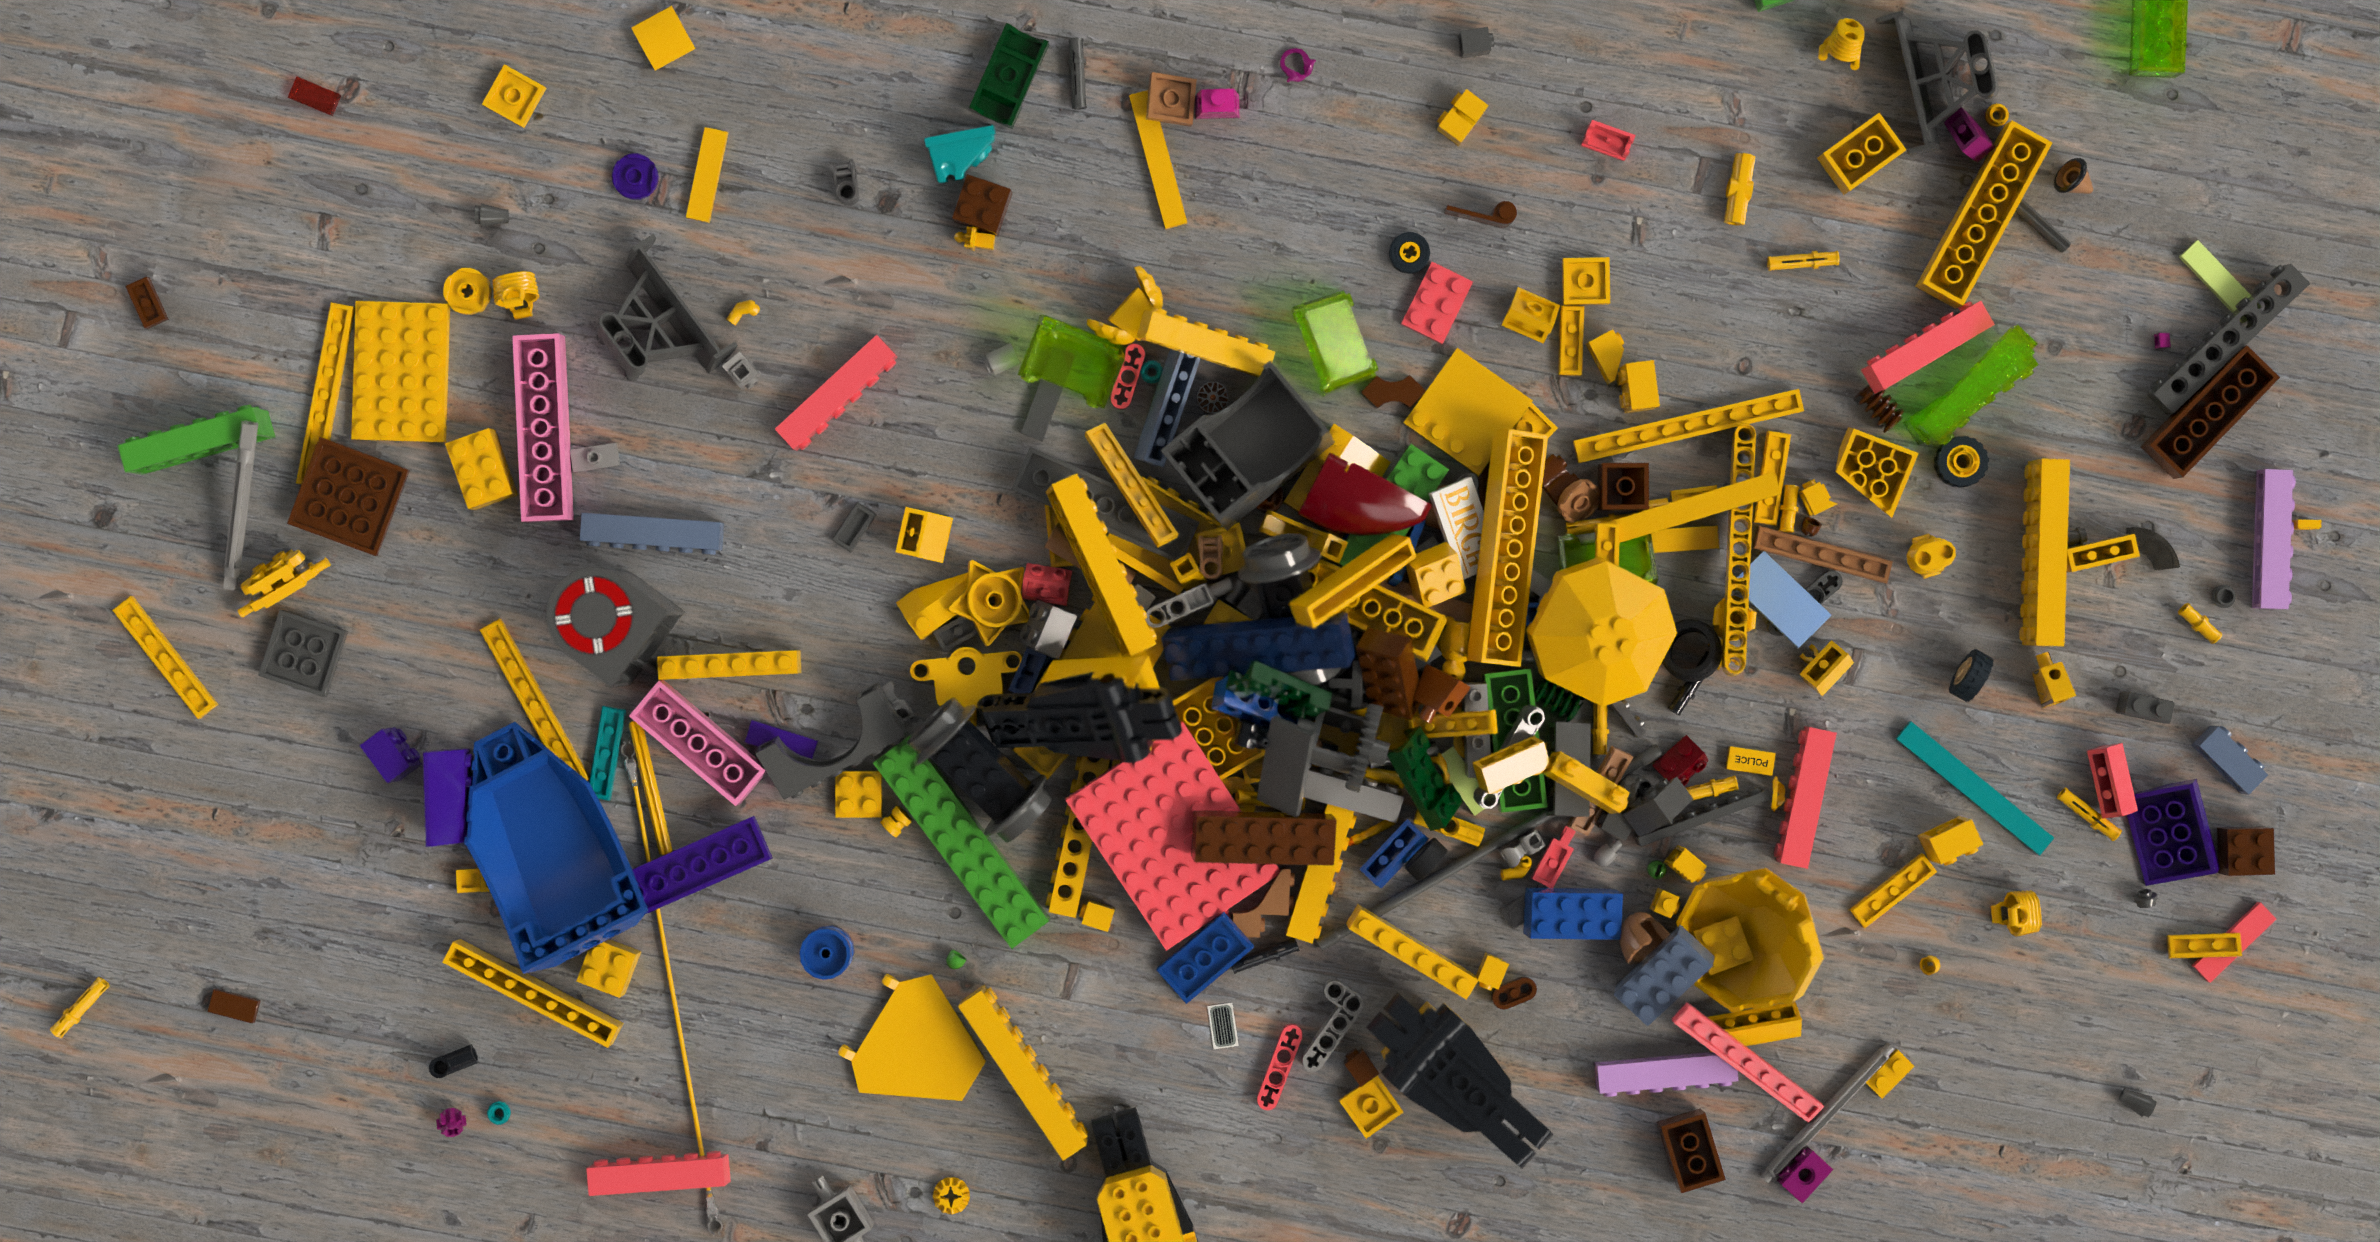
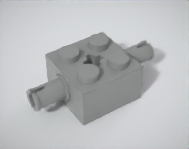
(841, 1204)

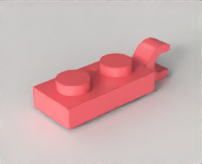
(1554, 859)

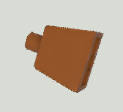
(1438, 693)

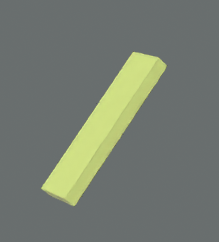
(2215, 276)

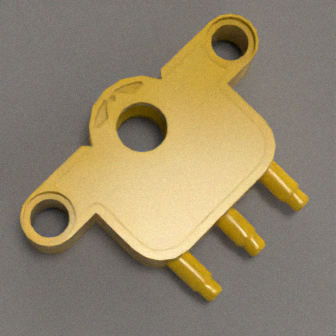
(967, 689)

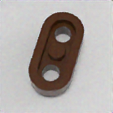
(1513, 992)

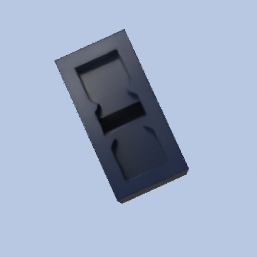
(1030, 671)

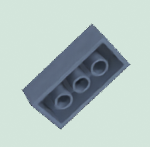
(1664, 975)

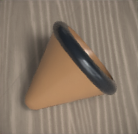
(2073, 177)

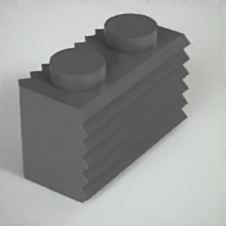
(2145, 707)

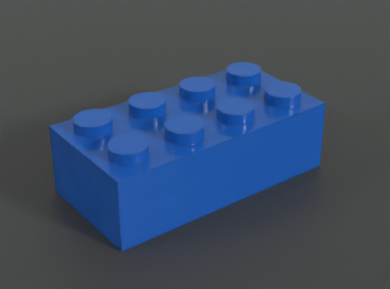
(1573, 913)

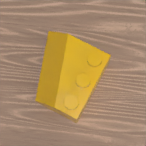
(1875, 468)

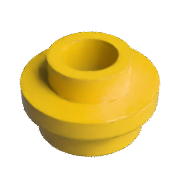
(2001, 110)

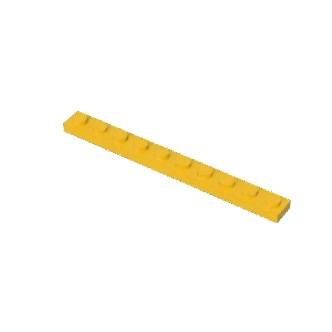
(1688, 426)

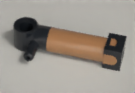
(1255, 736)

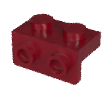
(1681, 761)

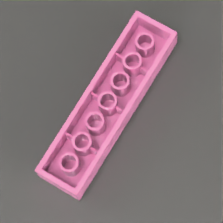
(543, 428)

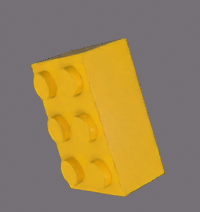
(1861, 153)
(481, 469)

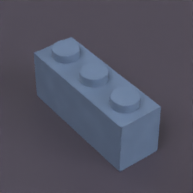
(2230, 759)

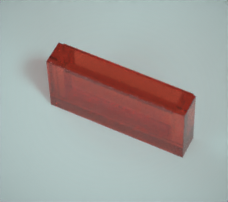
(314, 96)

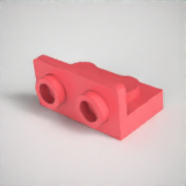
(1046, 584)

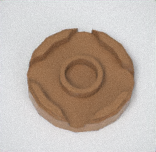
(1579, 500)

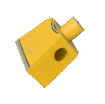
(2053, 689)

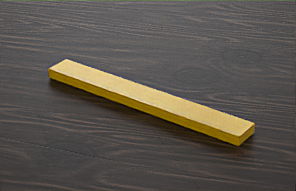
(327, 381)
(1697, 507)
(530, 695)

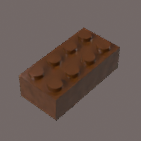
(1389, 672)

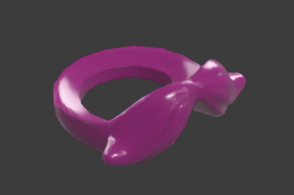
(1291, 74)

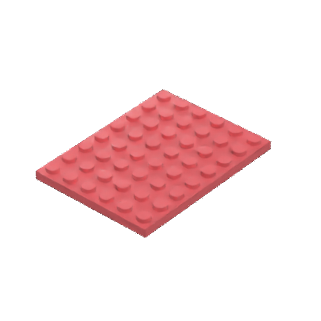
(1144, 831)

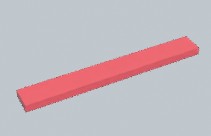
(1747, 1062)

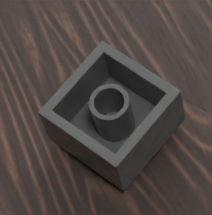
(1047, 628)
(1657, 806)

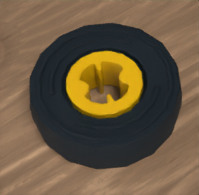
(1404, 241)

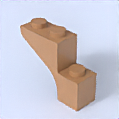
(1274, 902)

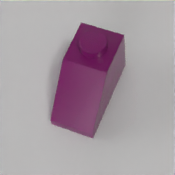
(1969, 135)

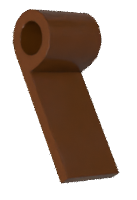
(1501, 216)

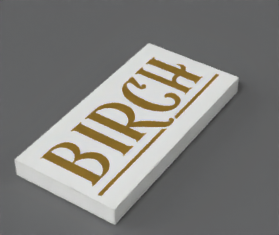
(1460, 521)

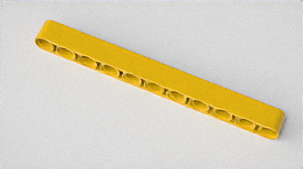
(1740, 561)

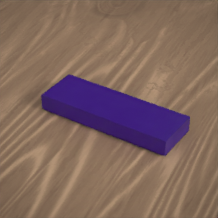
(761, 733)

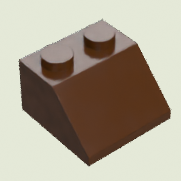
(1623, 486)

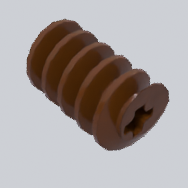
(1881, 407)

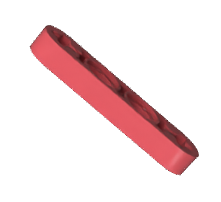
(1281, 1067)

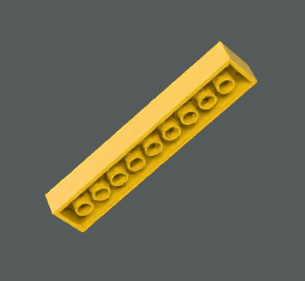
(1507, 547)

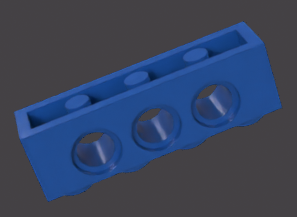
(1249, 708)

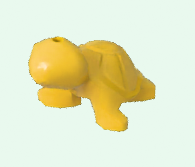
(1454, 647)

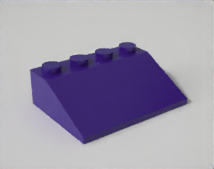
(446, 795)
(2172, 833)

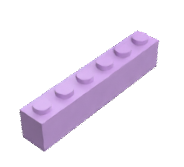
(2273, 539)
(1663, 1072)

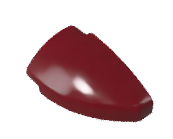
(1360, 501)

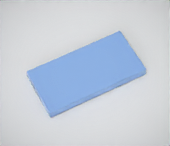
(1784, 601)

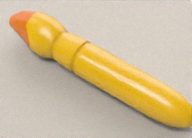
(1370, 832)

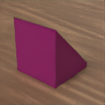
(2162, 340)

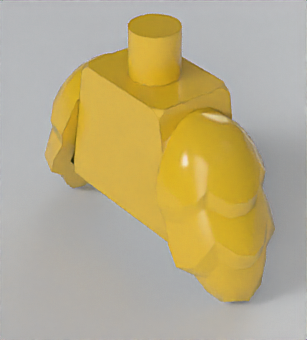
(1130, 311)

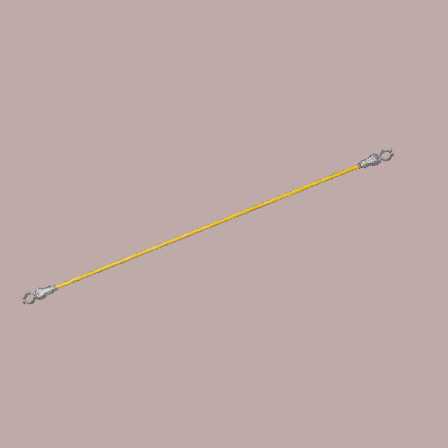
(712, 1208)

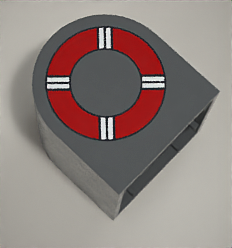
(608, 621)

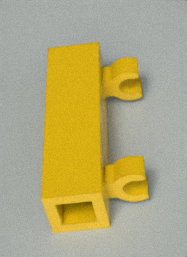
(1587, 783)

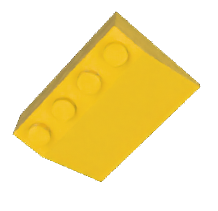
(1345, 447)
(1213, 730)

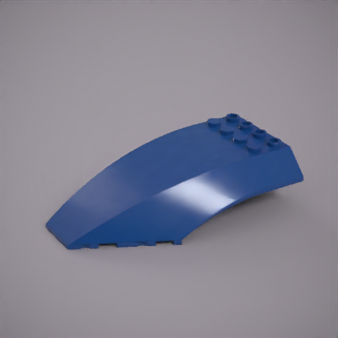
(546, 851)

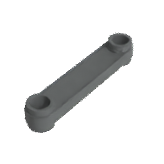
(1521, 730)

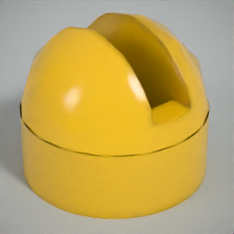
(1932, 969)

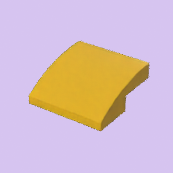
(663, 38)

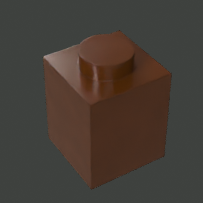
(1360, 1066)

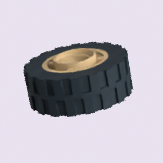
(1971, 675)

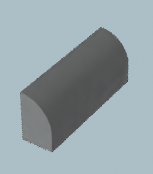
(1575, 742)

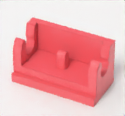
(1607, 140)

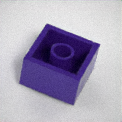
(391, 754)

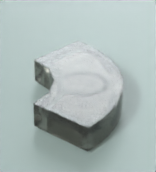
(2155, 548)

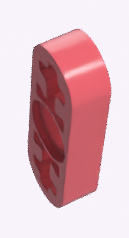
(1117, 391)

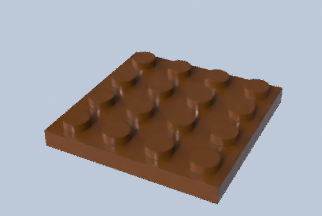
(348, 496)

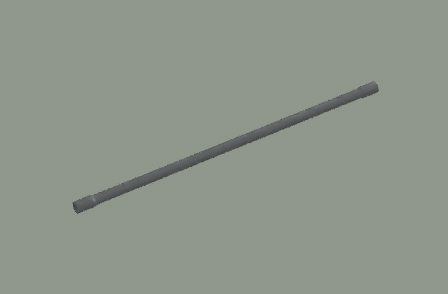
(1335, 935)

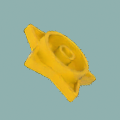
(1008, 605)

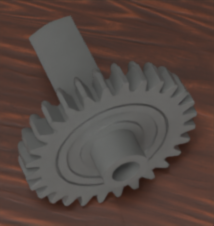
(1369, 750)

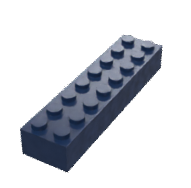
(1275, 642)

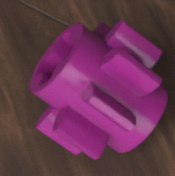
(451, 1122)

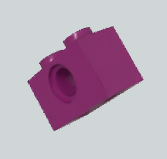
(1804, 1187)

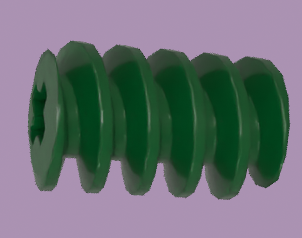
(1558, 699)

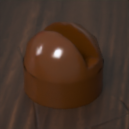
(1810, 526)

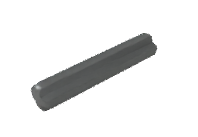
(2042, 226)

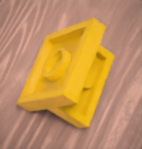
(1531, 315)

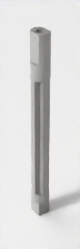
(240, 504)

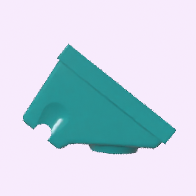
(959, 151)

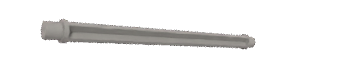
(1827, 1112)

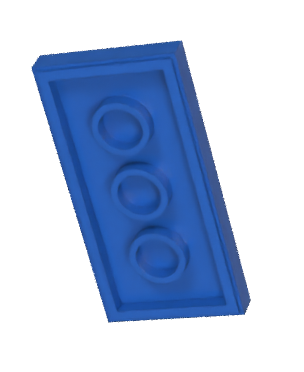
(1205, 957)

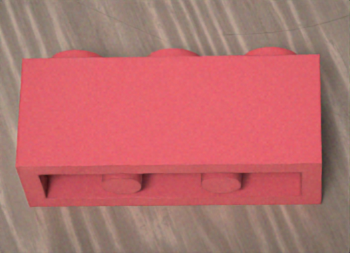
(2112, 780)

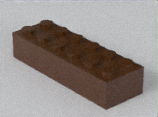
(2210, 413)
(1263, 838)

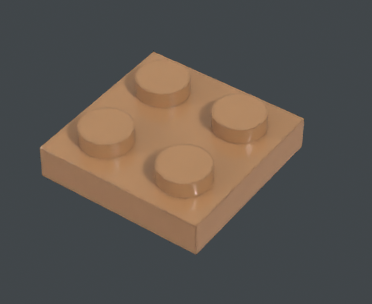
(1171, 99)

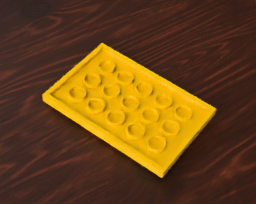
(400, 371)

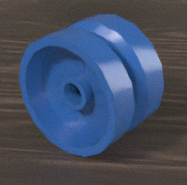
(840, 948)

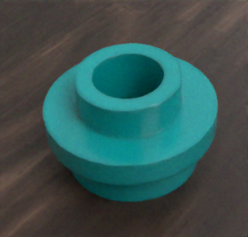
(1146, 366)
(493, 1117)

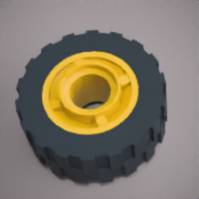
(1975, 457)

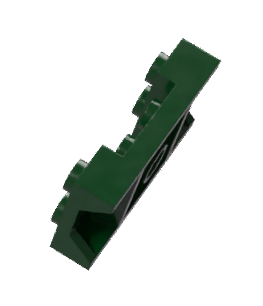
(1008, 76)
(1298, 696)
(1421, 779)

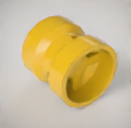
(896, 821)

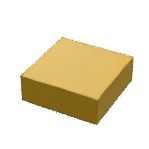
(2306, 524)

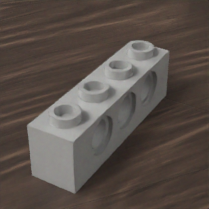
(1475, 745)

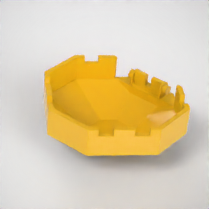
(1601, 631)
(1777, 932)

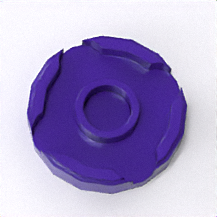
(635, 176)

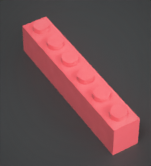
(1927, 347)
(836, 393)
(1805, 797)
(658, 1174)

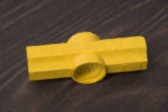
(1739, 189)
(1463, 830)

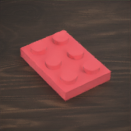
(1437, 303)

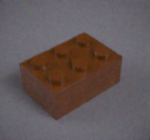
(1691, 1150)

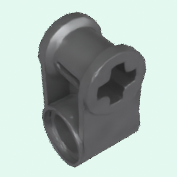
(845, 177)

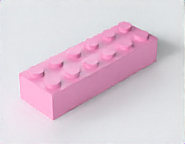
(698, 742)

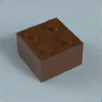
(982, 205)
(2246, 850)

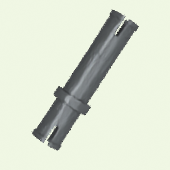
(1076, 65)

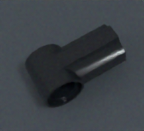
(454, 1061)

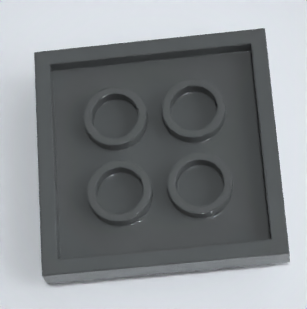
(303, 653)

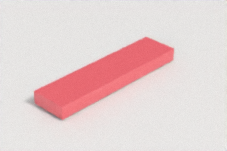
(2250, 927)

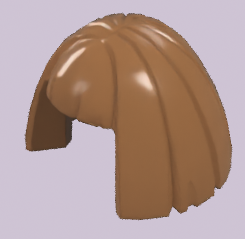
(1640, 936)

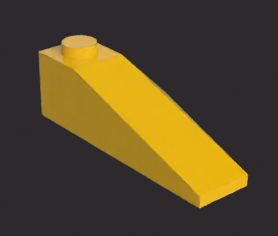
(927, 605)

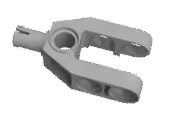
(1192, 600)

